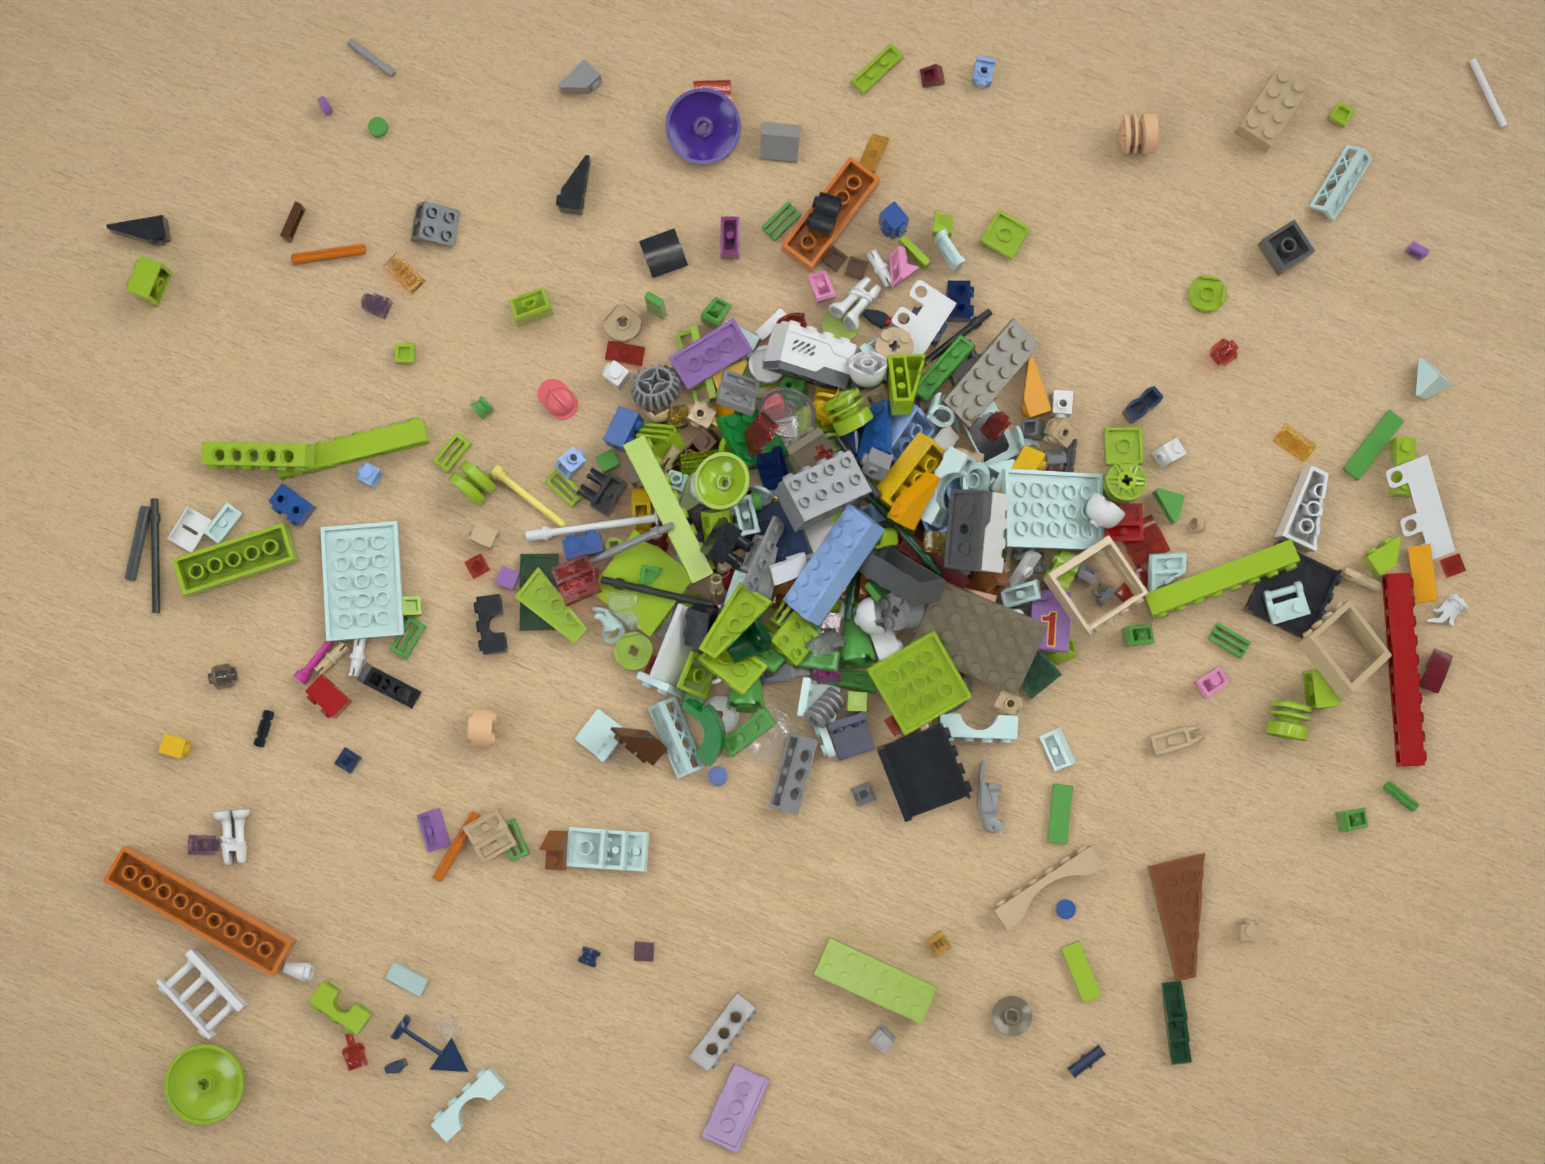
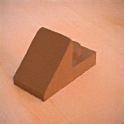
(556, 849)

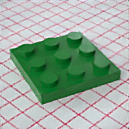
(733, 430)

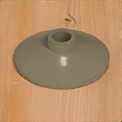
(1019, 1023)

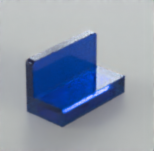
(771, 467)

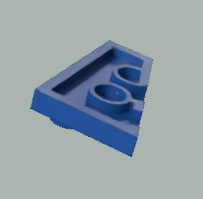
(878, 430)

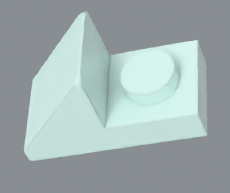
(995, 472)

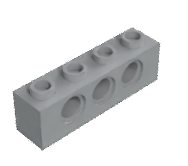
(793, 773)
(710, 1060)

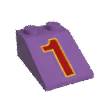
(1051, 612)

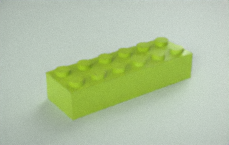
(235, 560)
(875, 980)

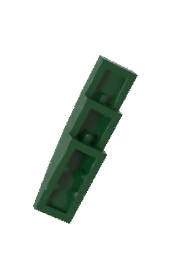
(1176, 1023)

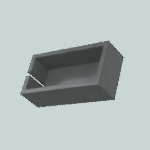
(902, 576)

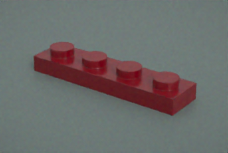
(949, 574)

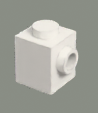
(616, 374)
(1061, 403)

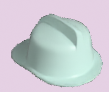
(977, 479)

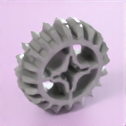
(655, 387)

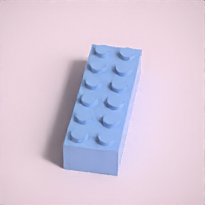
(833, 564)

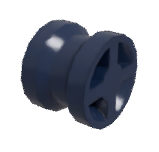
(589, 956)

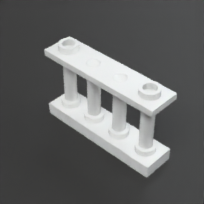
(221, 988)

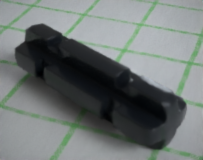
(263, 728)

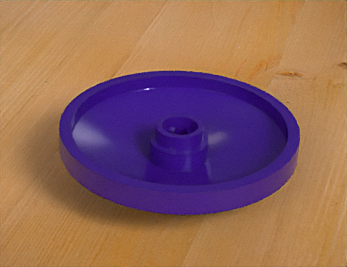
(703, 126)

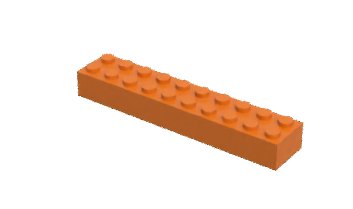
(200, 910)

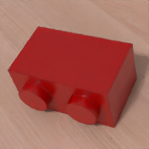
(328, 697)

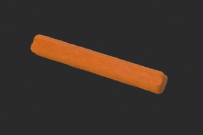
(327, 254)
(454, 850)

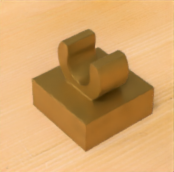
(938, 943)

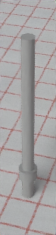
(654, 533)

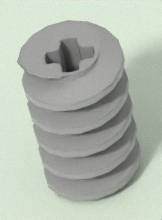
(824, 708)

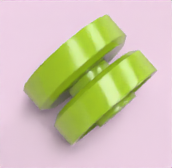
(475, 480)

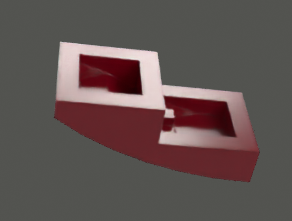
(1436, 671)

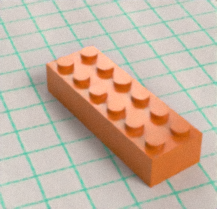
(854, 186)

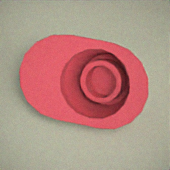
(557, 399)

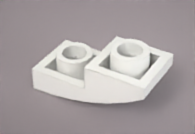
(788, 569)

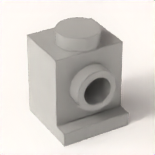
(882, 1038)

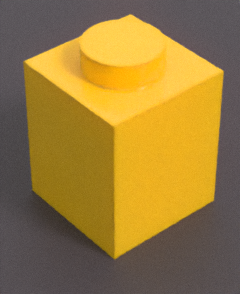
(175, 746)

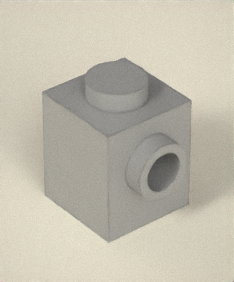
(876, 464)

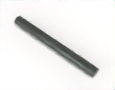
(875, 491)

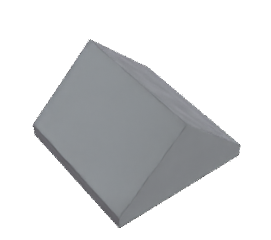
(780, 142)

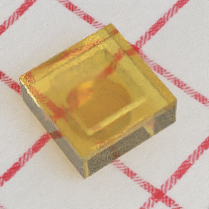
(677, 415)

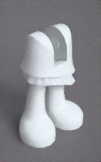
(858, 295)
(231, 844)

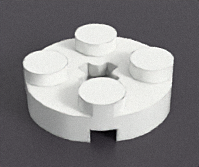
(755, 367)

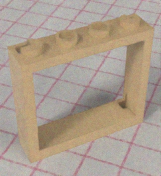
(1120, 565)
(1324, 662)

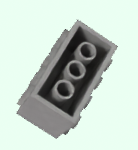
(822, 490)

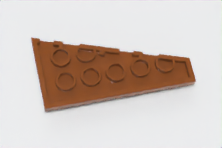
(1179, 901)

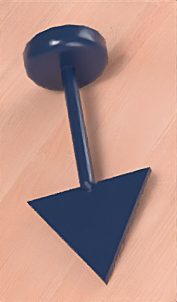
(448, 1059)

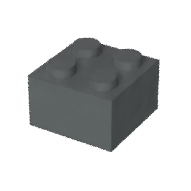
(1286, 247)

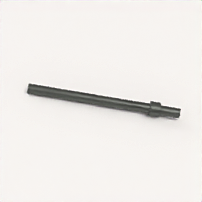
(974, 323)
(155, 518)
(620, 583)

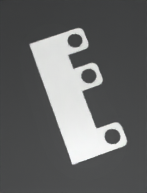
(929, 319)
(1428, 505)

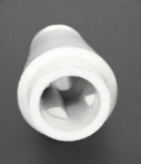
(299, 970)

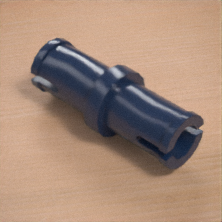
(1086, 1061)

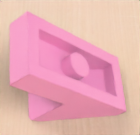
(899, 268)
(821, 287)
(1211, 682)

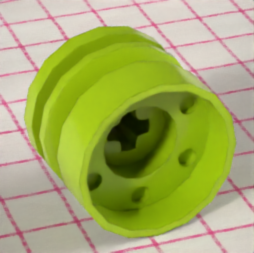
(847, 410)
(1117, 491)
(1288, 720)

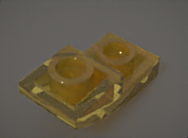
(404, 273)
(935, 542)

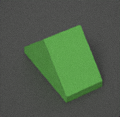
(715, 313)
(1170, 503)
(1137, 635)
(1351, 820)

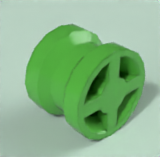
(482, 407)

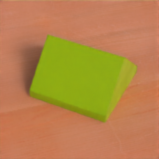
(531, 307)
(695, 677)

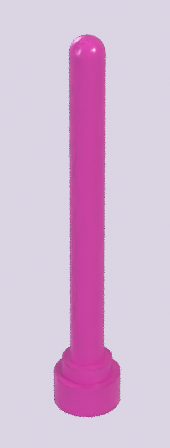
(304, 674)

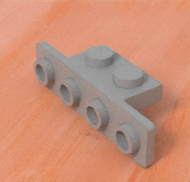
(759, 555)

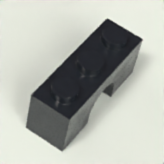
(487, 608)

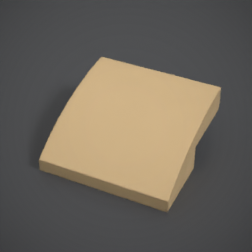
(490, 835)

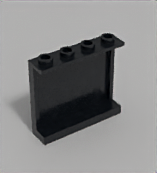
(1317, 584)
(924, 771)

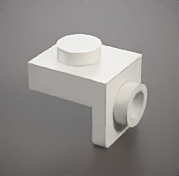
(1169, 453)

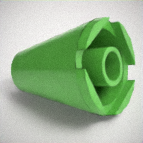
(859, 648)
(749, 702)

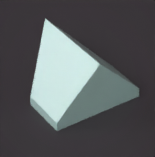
(1430, 380)

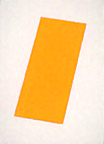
(1423, 573)

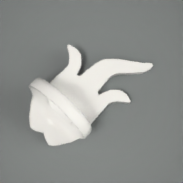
(1451, 608)

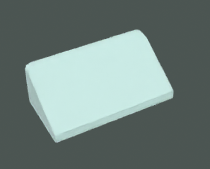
(1021, 593)
(1057, 749)
(407, 978)

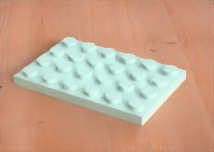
(1050, 509)
(362, 581)

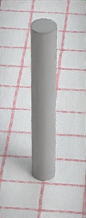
(372, 58)

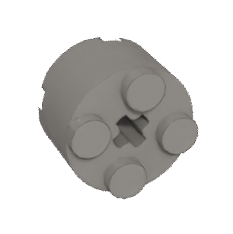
(899, 614)

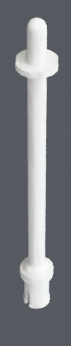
(545, 533)

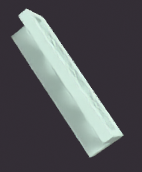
(1345, 182)
(672, 738)

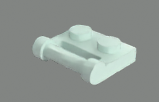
(949, 251)
(1287, 609)

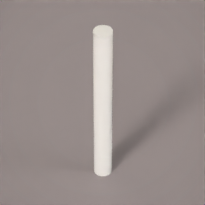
(1488, 93)

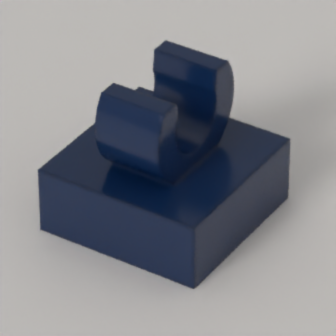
(348, 760)

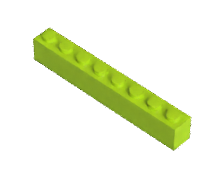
(364, 446)
(668, 509)
(1222, 578)

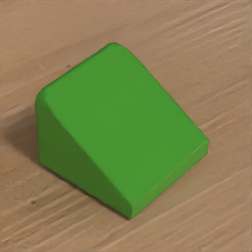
(608, 461)

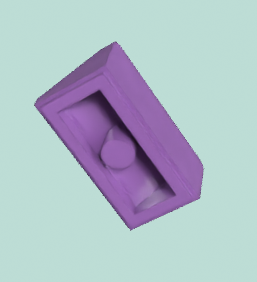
(433, 829)

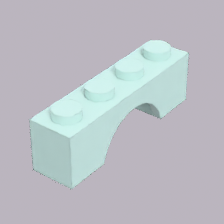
(953, 465)
(1002, 728)
(450, 1121)

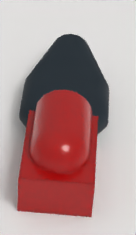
(878, 318)

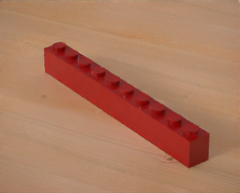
(1403, 670)

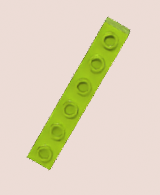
(302, 455)

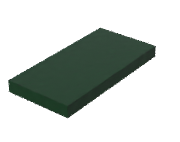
(528, 564)

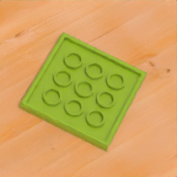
(628, 565)
(919, 682)

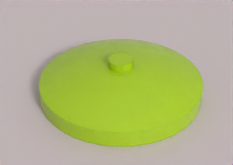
(204, 1083)

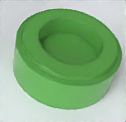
(378, 127)
(756, 500)

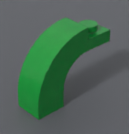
(713, 730)

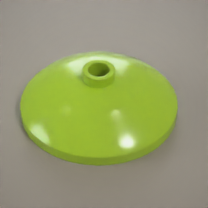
(713, 474)

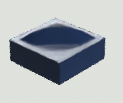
(396, 1067)

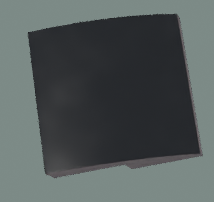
(663, 253)

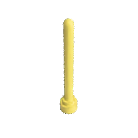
(499, 475)

